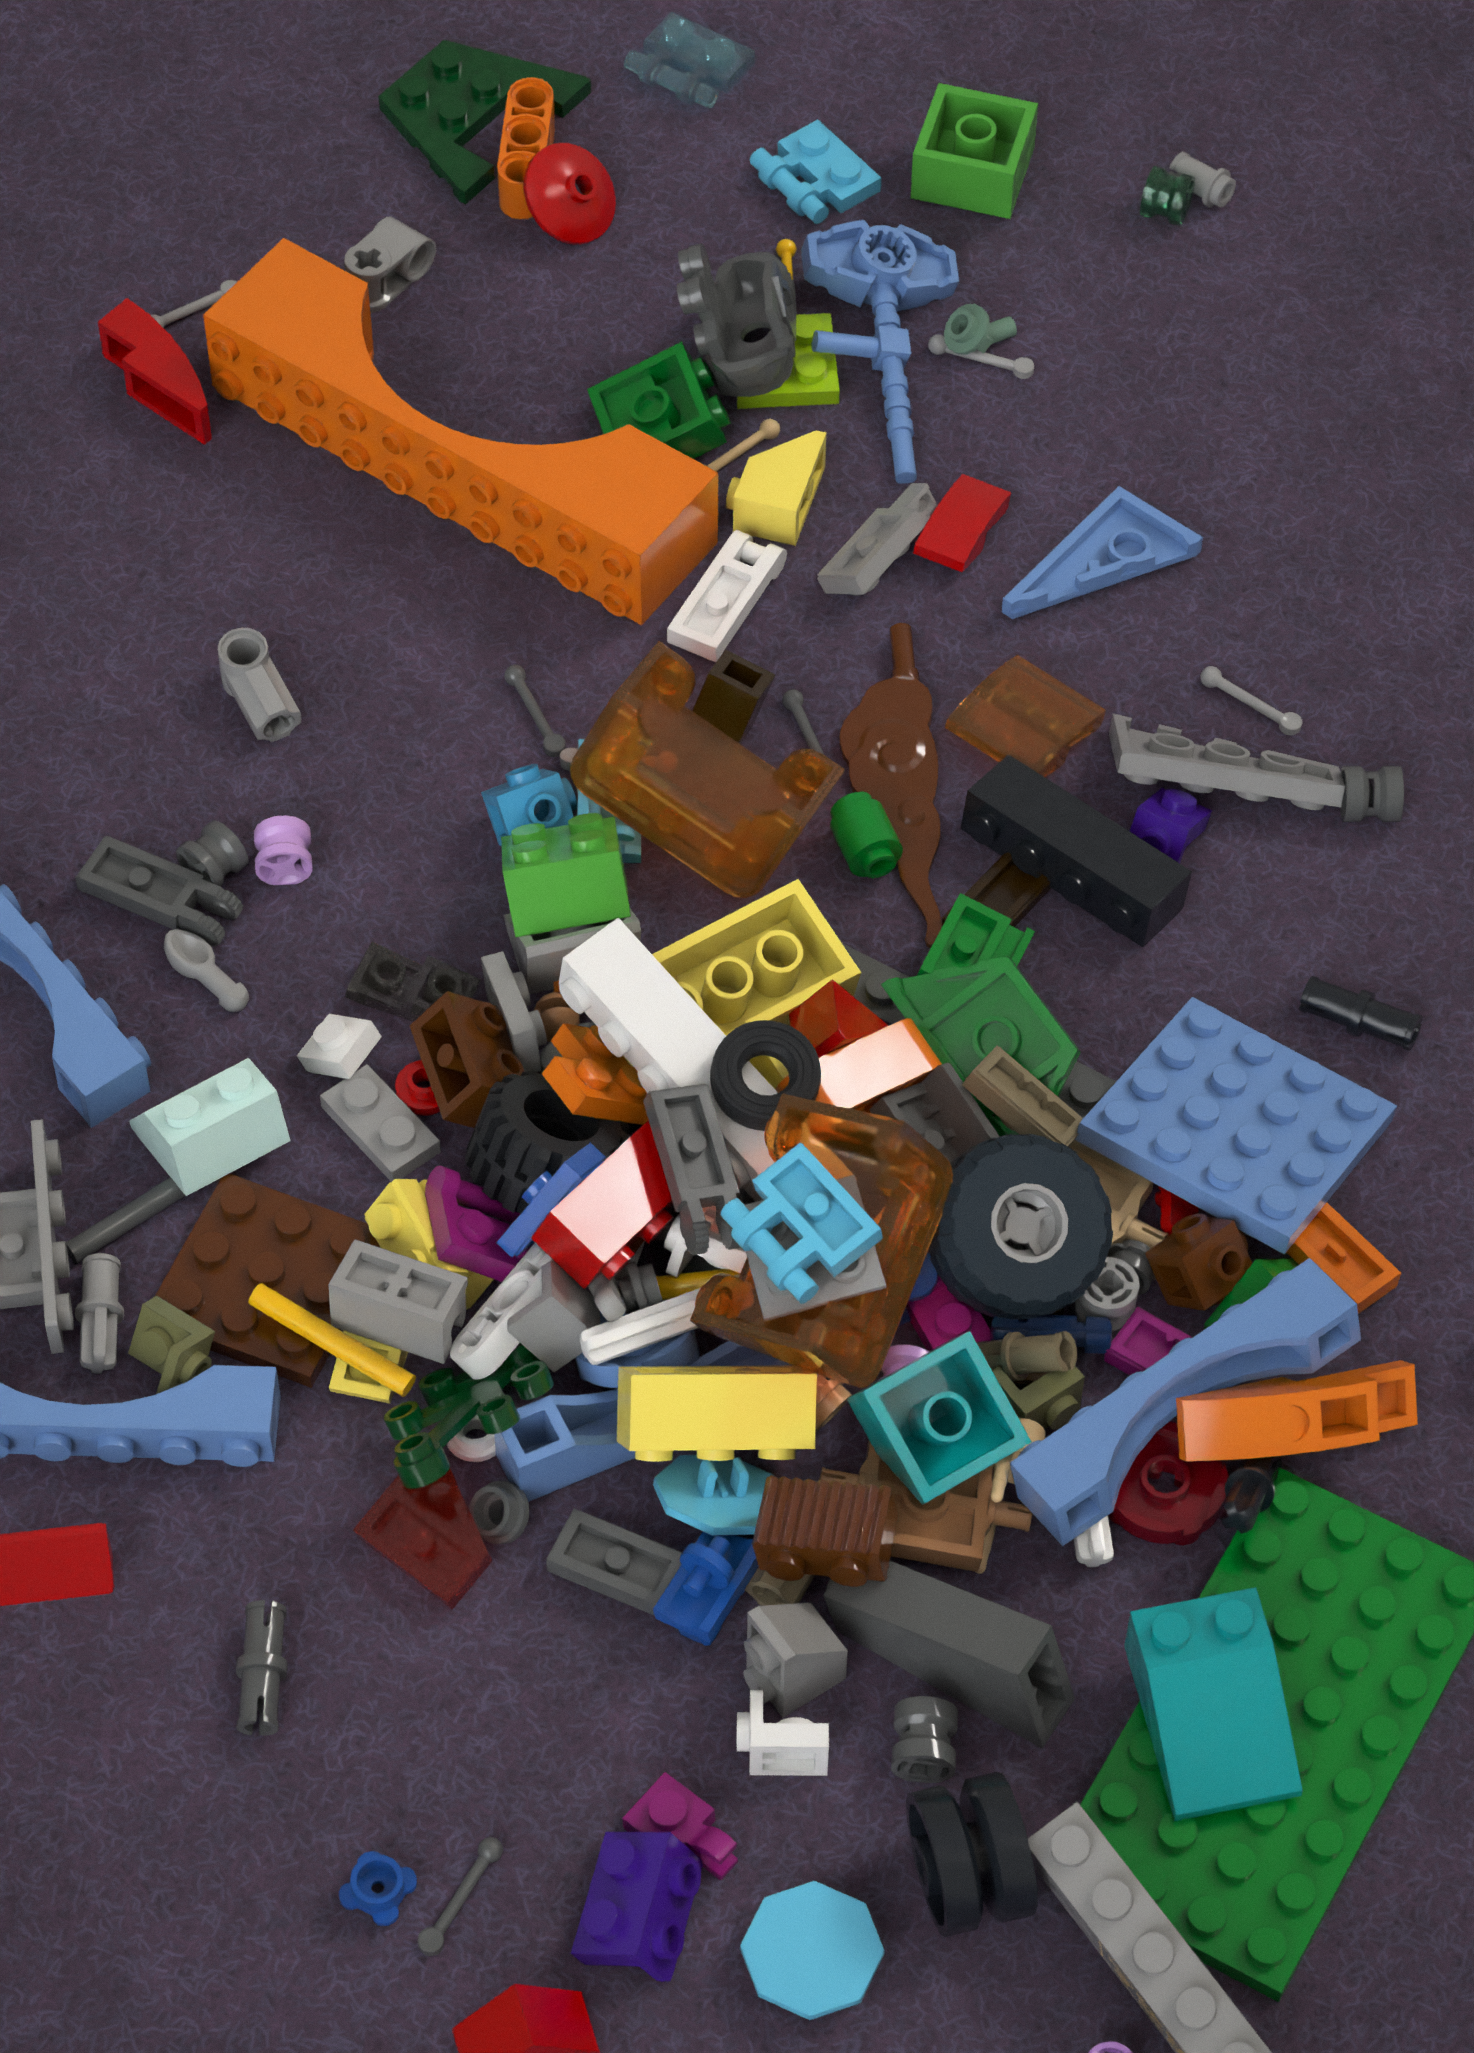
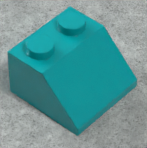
(939, 1418)

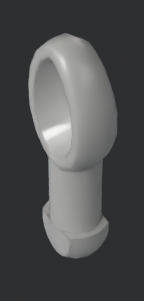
(195, 959)
(608, 1297)

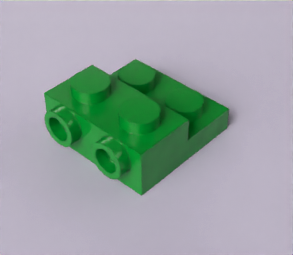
(665, 400)

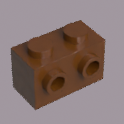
(463, 1054)

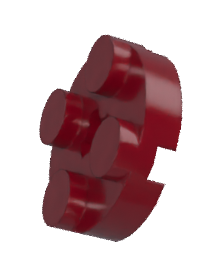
(1176, 1515)

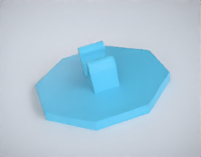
(712, 1494)
(812, 1950)

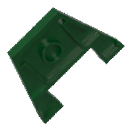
(457, 95)

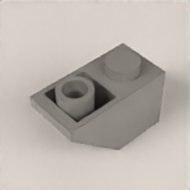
(792, 1655)

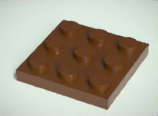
(269, 1239)

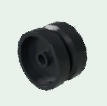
(971, 1853)

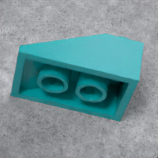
(1213, 1703)

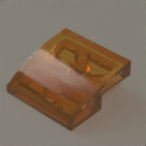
(1025, 716)

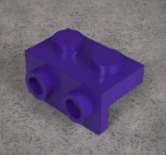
(638, 1903)

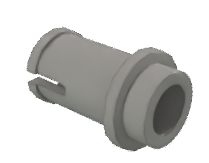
(1210, 184)

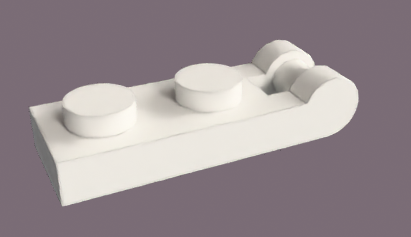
(725, 595)

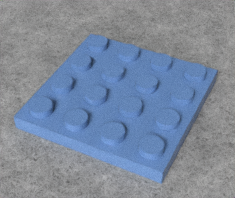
(1236, 1124)

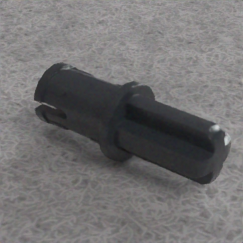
(1249, 1492)

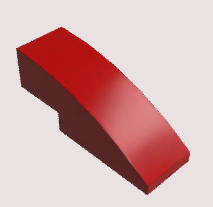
(155, 368)

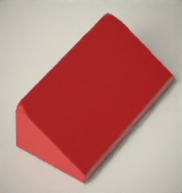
(55, 1564)

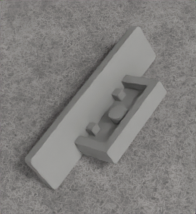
(28, 1245)

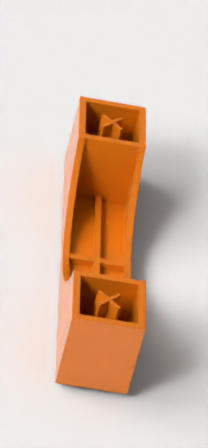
(596, 513)

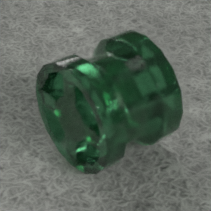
(1167, 195)

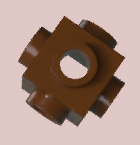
(1199, 1261)

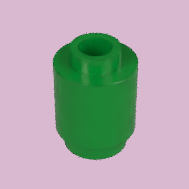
(865, 835)

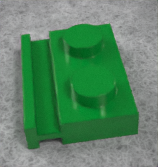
(974, 935)

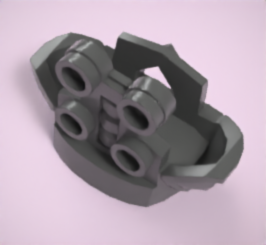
(745, 296)

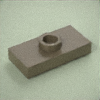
(1021, 1099)

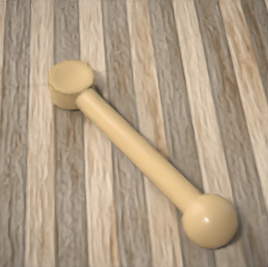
(768, 429)

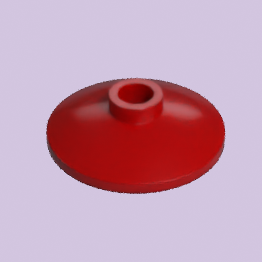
(555, 200)

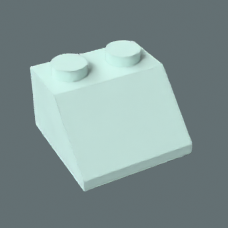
(214, 1126)

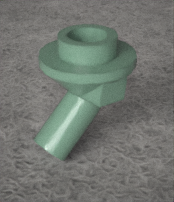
(971, 330)

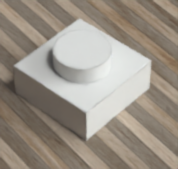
(339, 1046)

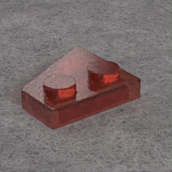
(428, 1536)

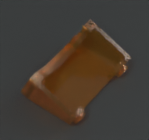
(693, 783)
(901, 1189)

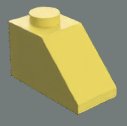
(778, 489)

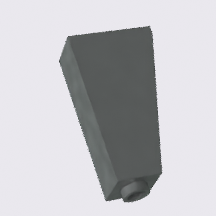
(961, 1645)

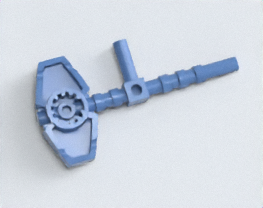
(892, 273)

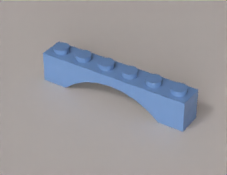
(90, 1055)
(1282, 1330)
(214, 1416)
(576, 1435)

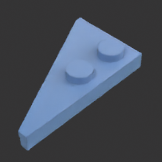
(1109, 546)

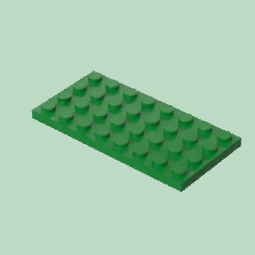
(1363, 1650)

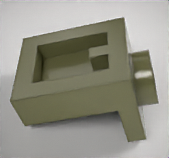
(171, 1343)

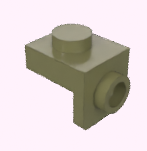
(1048, 1400)

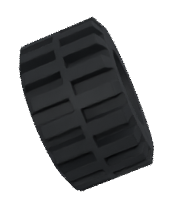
(530, 1132)

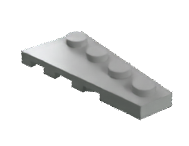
(1222, 765)

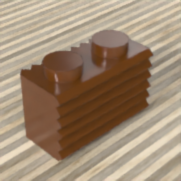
(825, 1530)

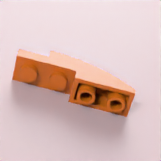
(1297, 1416)

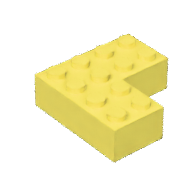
(761, 964)

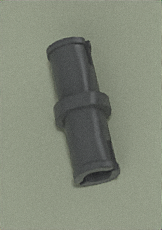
(261, 1668)

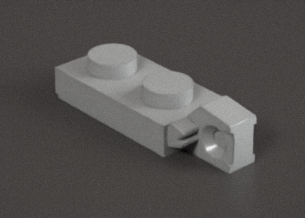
(878, 543)

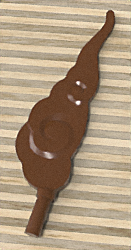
(897, 763)

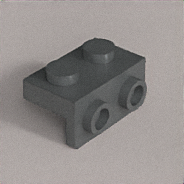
(939, 1112)

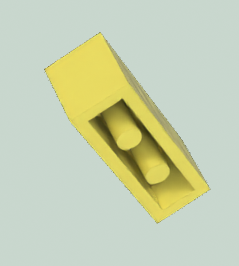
(716, 1411)

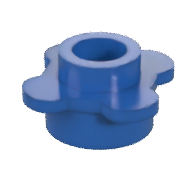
(377, 1869)

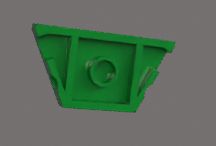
(982, 1007)

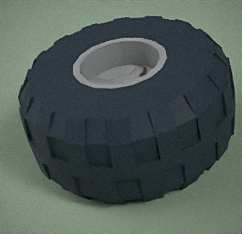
(1021, 1227)

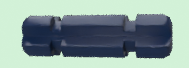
(1093, 1334)

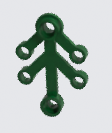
(455, 1403)

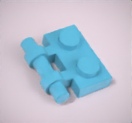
(827, 166)
(817, 1212)

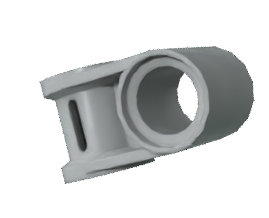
(390, 260)

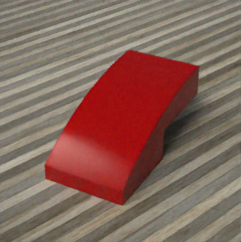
(961, 522)

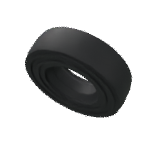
(755, 1040)

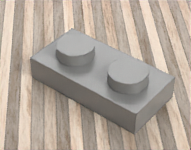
(511, 997)
(380, 1123)

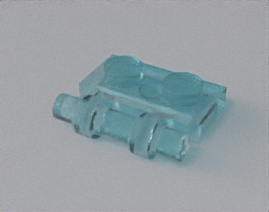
(697, 52)

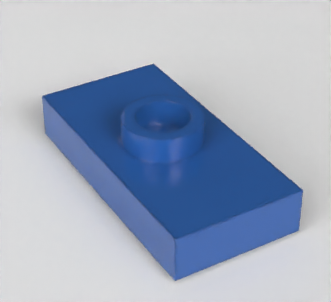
(546, 1194)

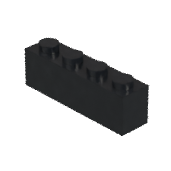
(1076, 848)

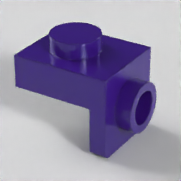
(1170, 821)

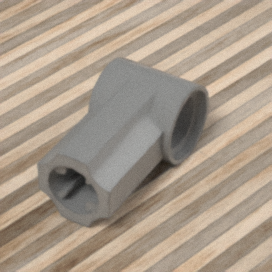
(256, 684)

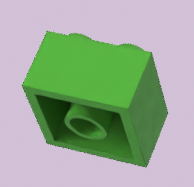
(974, 150)
(564, 875)

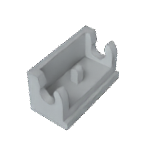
(397, 1301)

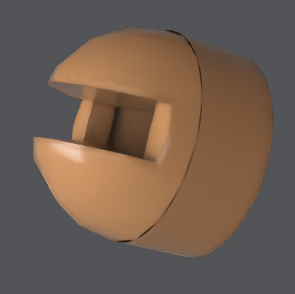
(554, 1013)

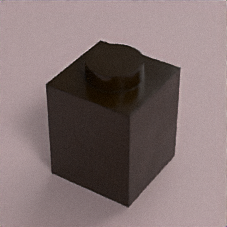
(733, 695)

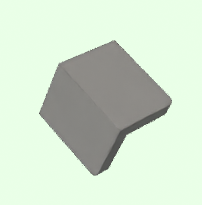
(555, 1319)

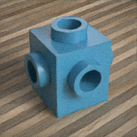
(528, 799)

